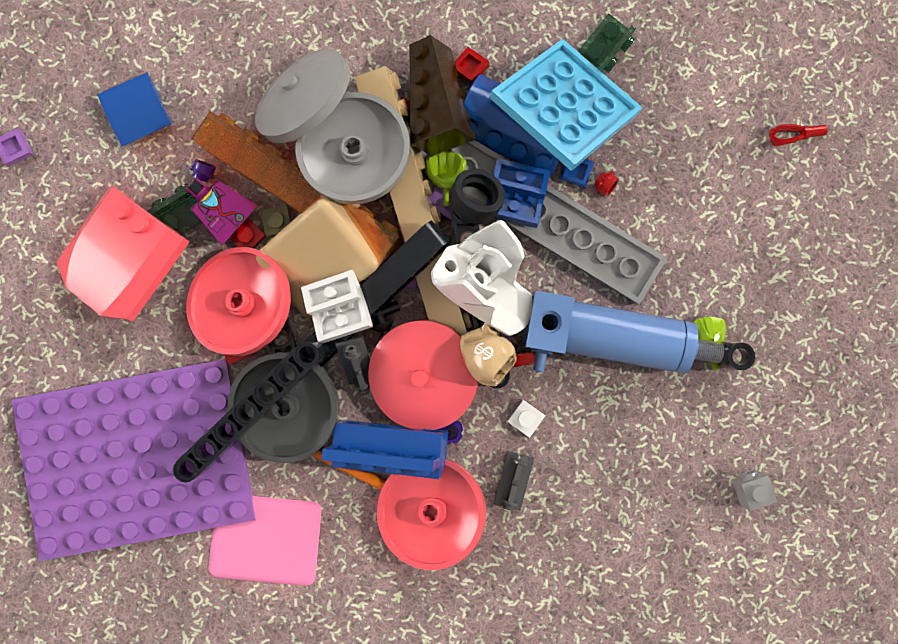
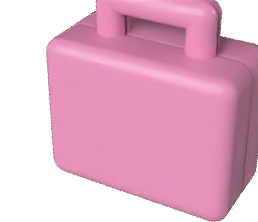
(272, 548)

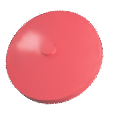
(237, 303)
(421, 375)
(430, 519)

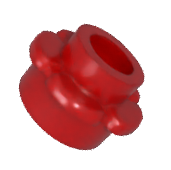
(606, 183)

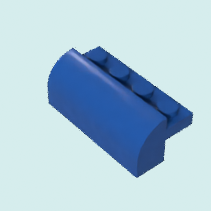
(501, 132)
(388, 449)

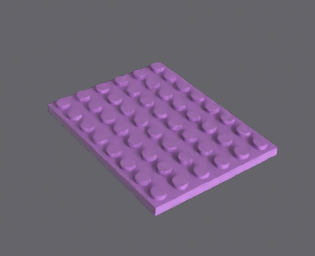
(106, 457)

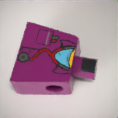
(219, 208)

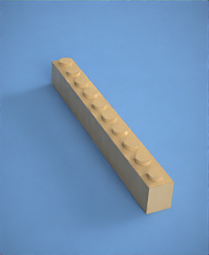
(414, 204)

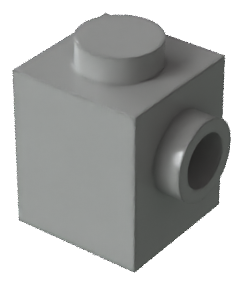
(754, 490)

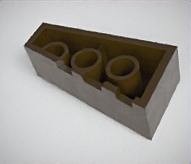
(436, 101)

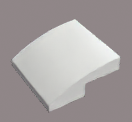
(336, 306)

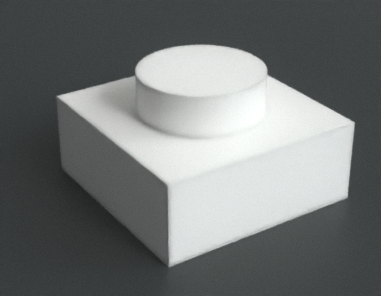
(526, 418)

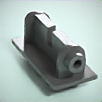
(355, 362)
(514, 481)

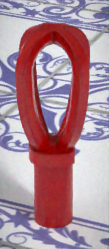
(805, 133)

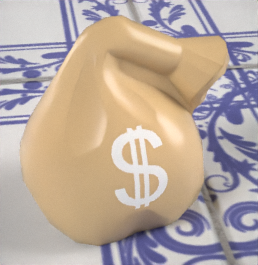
(487, 355)

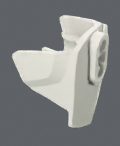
(485, 278)

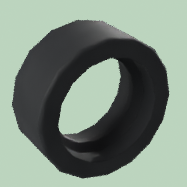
(483, 181)

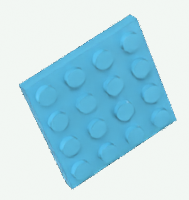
(565, 103)

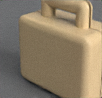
(318, 247)

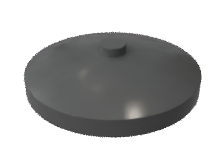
(297, 422)

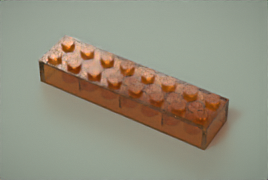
(284, 179)

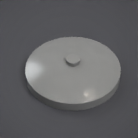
(302, 96)
(355, 150)

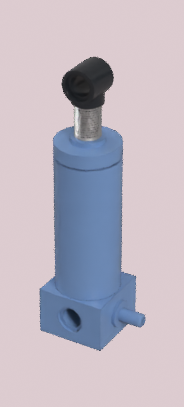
(622, 337)

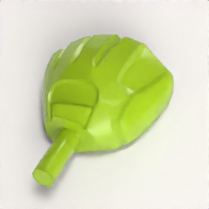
(443, 171)
(711, 330)

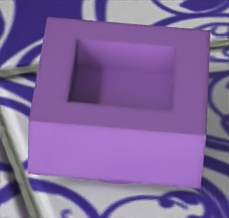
(14, 147)

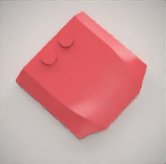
(119, 257)

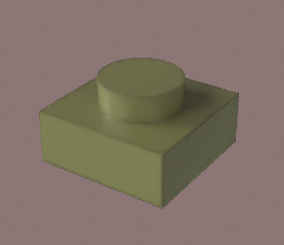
(275, 219)

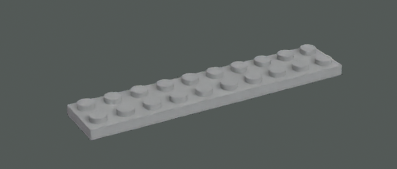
(576, 234)

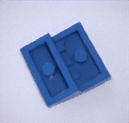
(134, 109)
(524, 192)

